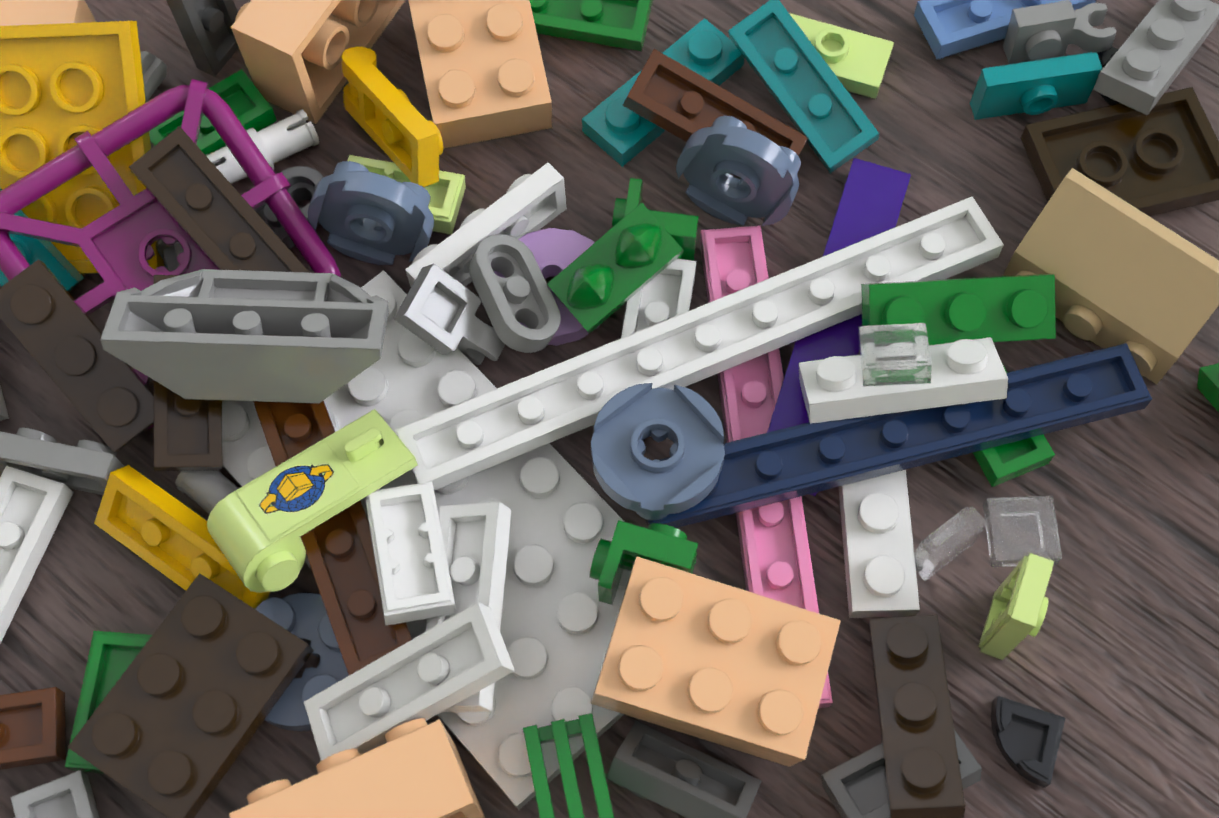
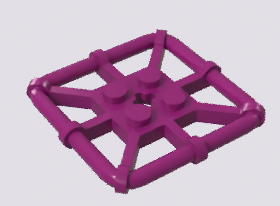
(123, 237)

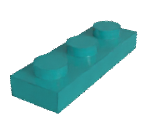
(803, 84)
(624, 132)

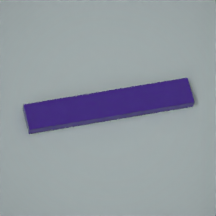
(866, 209)

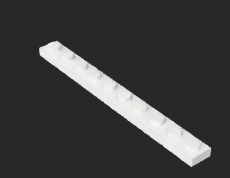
(694, 344)

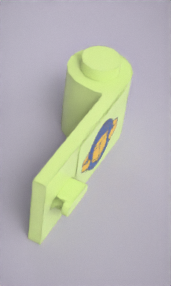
(264, 519)

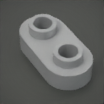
(517, 297)

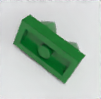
(615, 267)

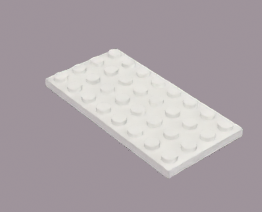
(550, 603)

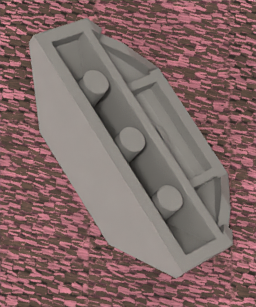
(248, 334)

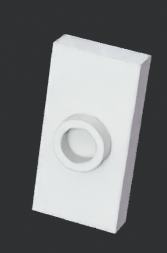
(409, 553)

